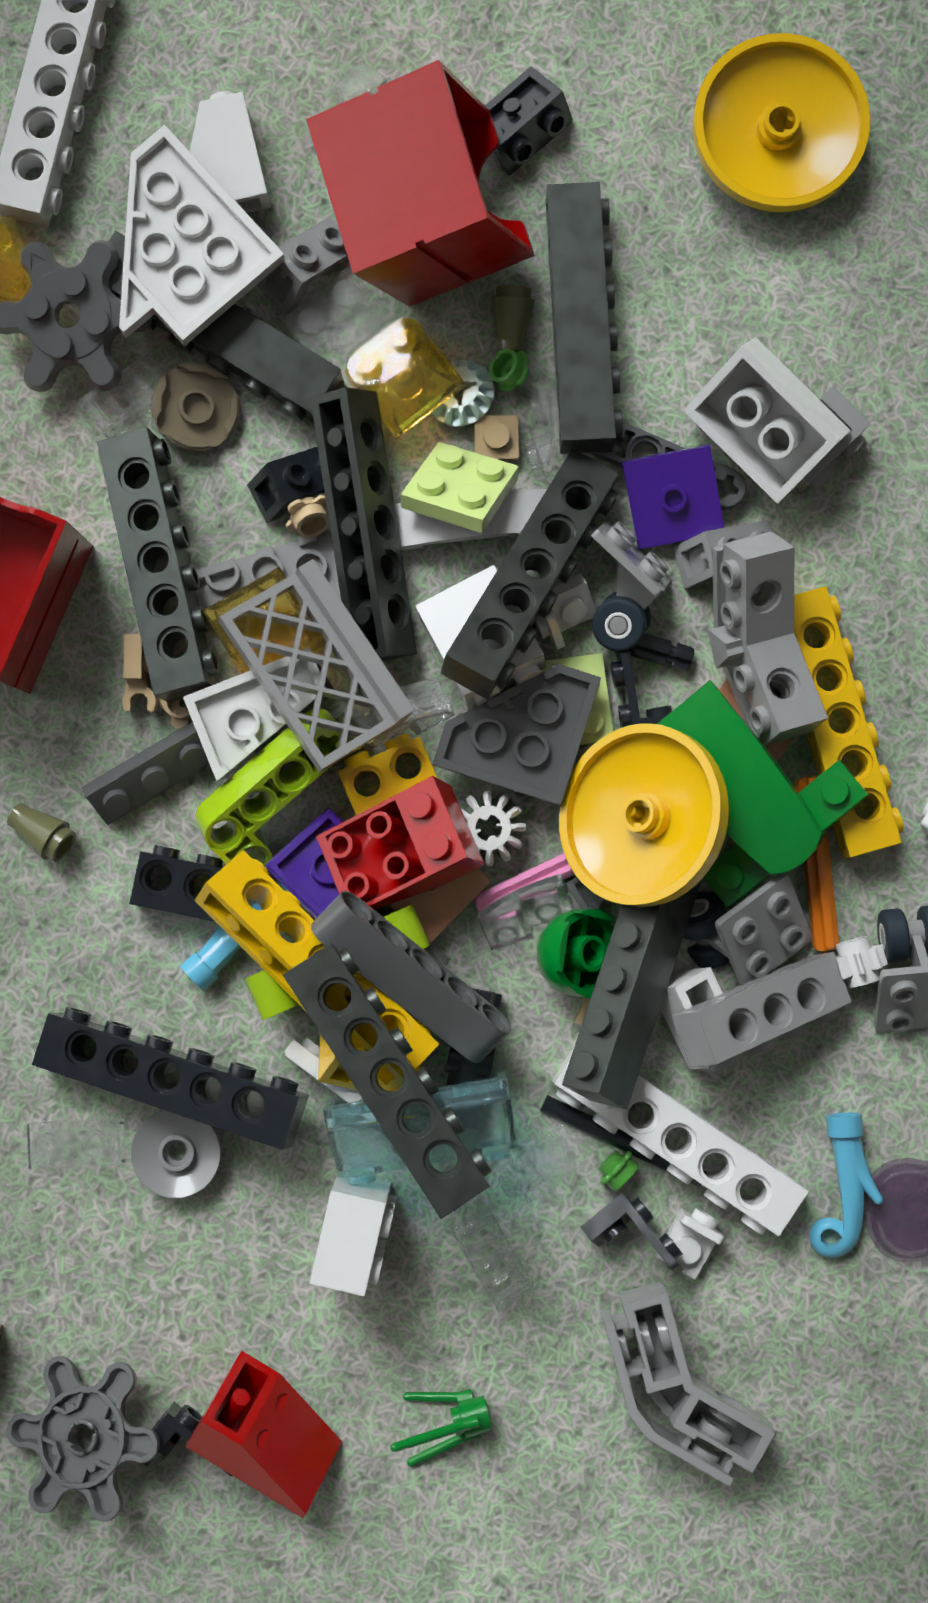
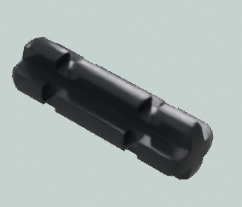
(661, 651)

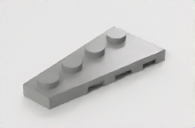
(231, 575)

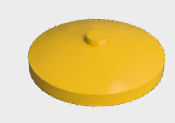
(781, 122)
(643, 815)

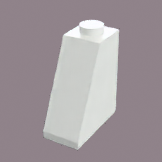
(228, 149)

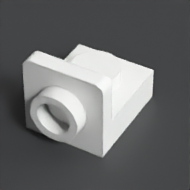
(570, 609)
(695, 1237)

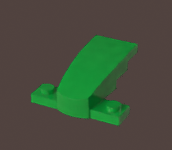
(767, 815)

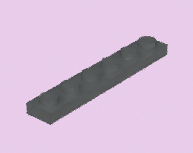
(149, 773)

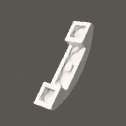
(509, 520)

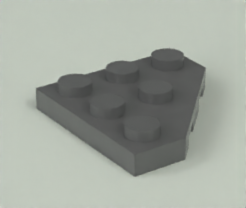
(523, 735)

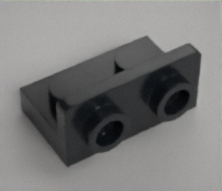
(527, 118)

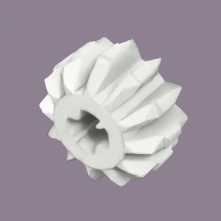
(483, 814)

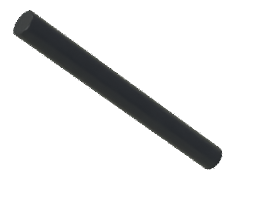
(586, 1124)

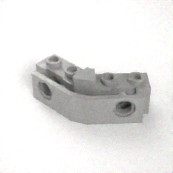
(757, 638)
(687, 1401)

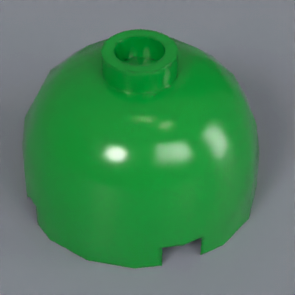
(574, 950)

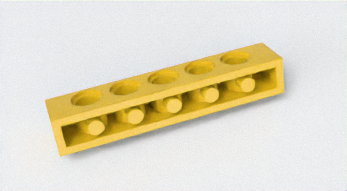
(885, 823)
(259, 936)

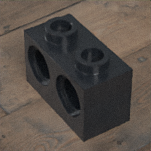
(180, 894)

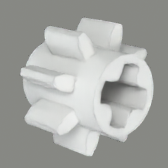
(860, 961)

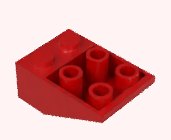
(402, 845)
(266, 1435)

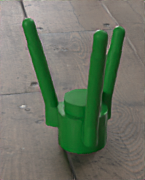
(469, 1422)

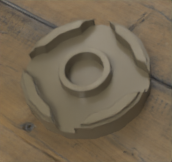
(195, 407)

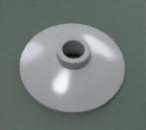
(162, 1171)

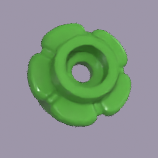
(509, 369)
(617, 1169)

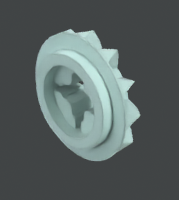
(475, 400)

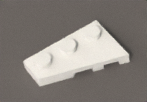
(240, 716)

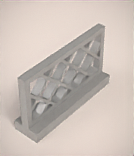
(352, 653)

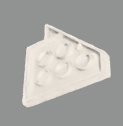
(185, 243)

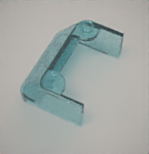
(364, 1149)

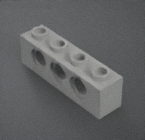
(761, 1011)

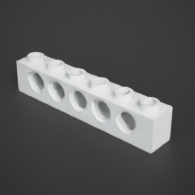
(33, 109)
(778, 1194)

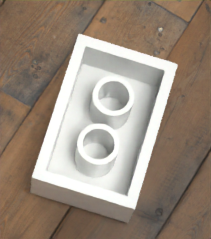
(766, 419)
(349, 1243)

